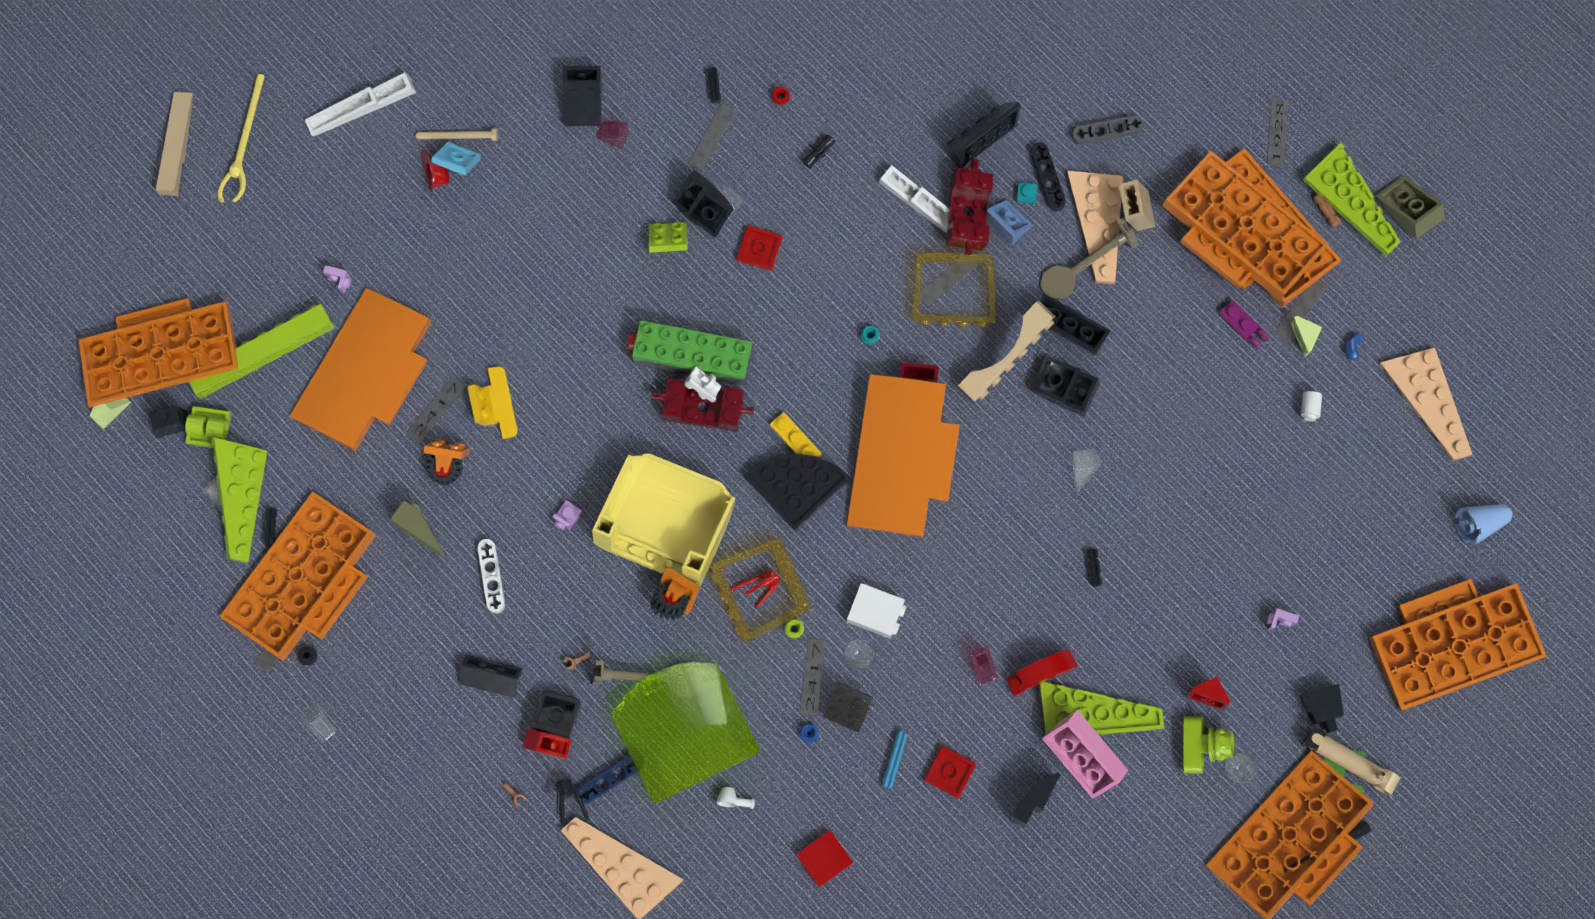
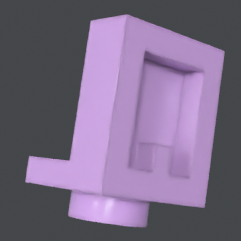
(338, 275)
(567, 516)
(1286, 619)

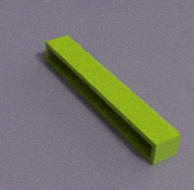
(269, 347)

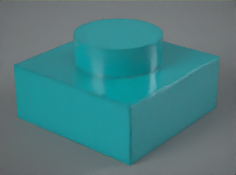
(1027, 193)

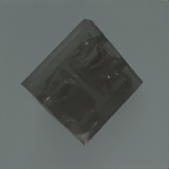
(848, 706)

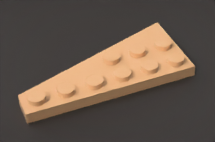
(1098, 212)
(1428, 394)
(630, 875)

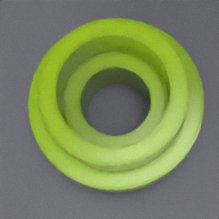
(794, 622)

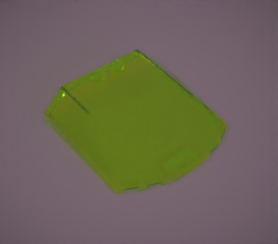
(683, 728)

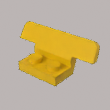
(494, 404)

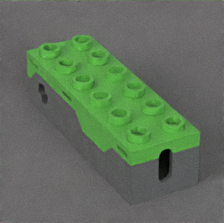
(683, 349)

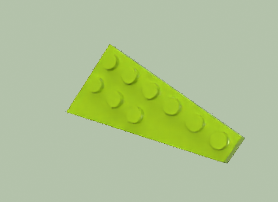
(1349, 195)
(239, 489)
(1102, 712)

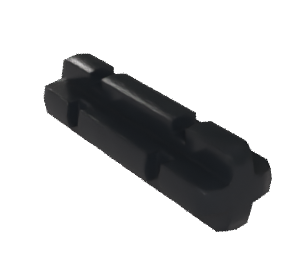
(714, 85)
(269, 526)
(1094, 567)

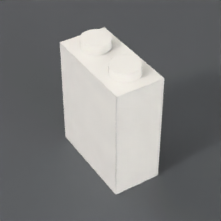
(876, 611)

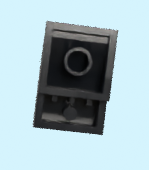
(703, 203)
(1065, 386)
(1035, 800)

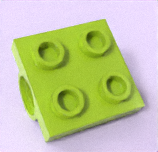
(668, 237)
(206, 424)

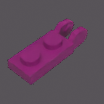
(1242, 323)

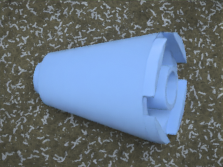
(1481, 521)

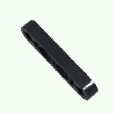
(1046, 177)

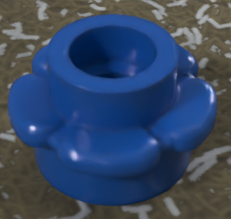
(814, 733)

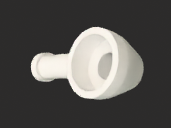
(728, 798)

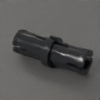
(818, 151)

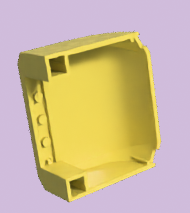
(664, 517)

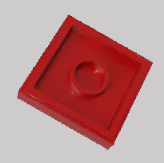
(759, 248)
(950, 772)

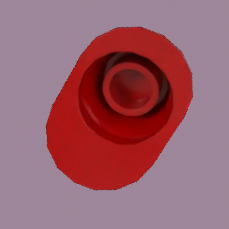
(436, 174)

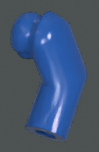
(1351, 346)

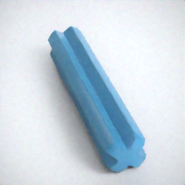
(894, 759)

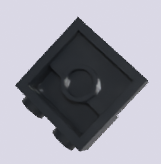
(556, 714)

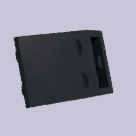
(582, 95)

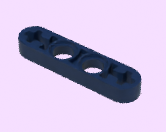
(609, 776)

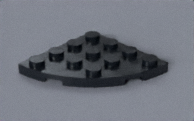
(797, 484)

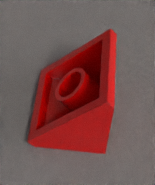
(1210, 693)

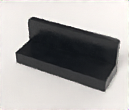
(489, 675)

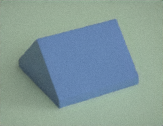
(1008, 221)

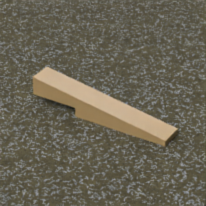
(175, 144)

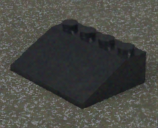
(983, 134)

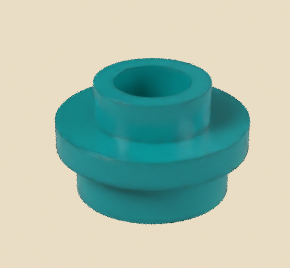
(870, 329)

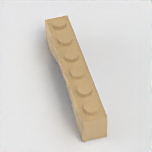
(1034, 321)

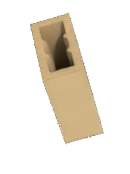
(1137, 205)

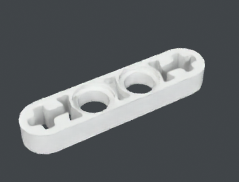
(491, 576)

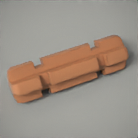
(1327, 211)

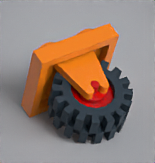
(444, 463)
(674, 595)

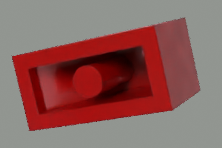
(546, 743)

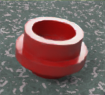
(780, 91)

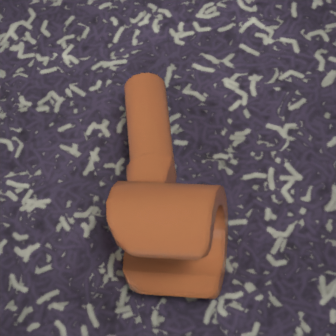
(575, 661)
(513, 793)

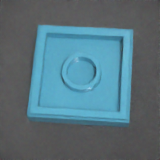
(456, 158)

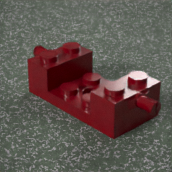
(970, 191)
(682, 404)

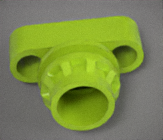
(1196, 744)

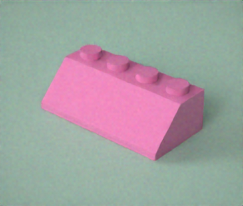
(1085, 754)

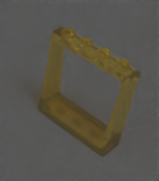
(954, 258)
(789, 574)

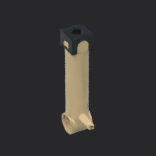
(1381, 779)

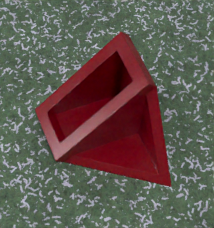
(920, 372)

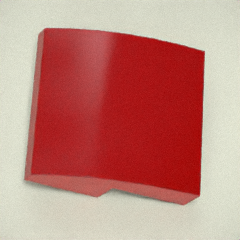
(824, 859)

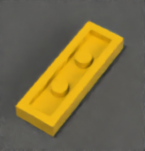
(793, 436)

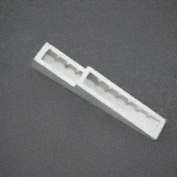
(361, 104)
(916, 197)

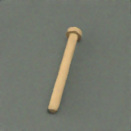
(459, 135)

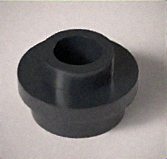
(313, 655)

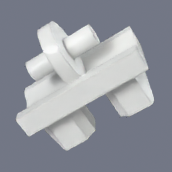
(703, 384)

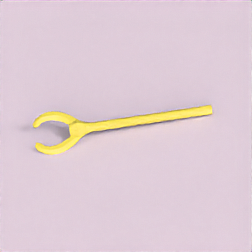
(236, 168)

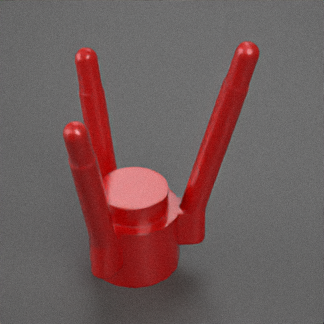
(767, 579)

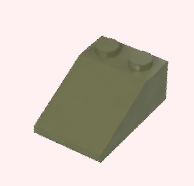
(1411, 207)
(412, 522)

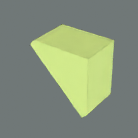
(1306, 333)
(105, 413)

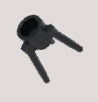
(564, 790)

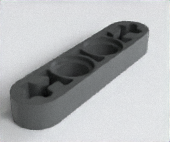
(1108, 131)

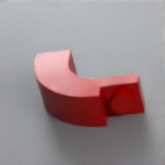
(1041, 671)

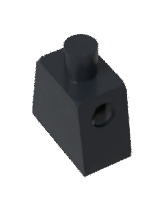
(167, 420)
(1324, 706)

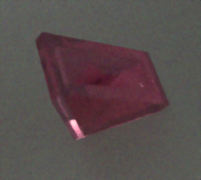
(613, 133)
(982, 665)

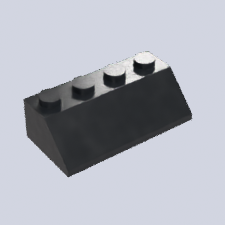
(1075, 326)

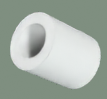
(1311, 405)

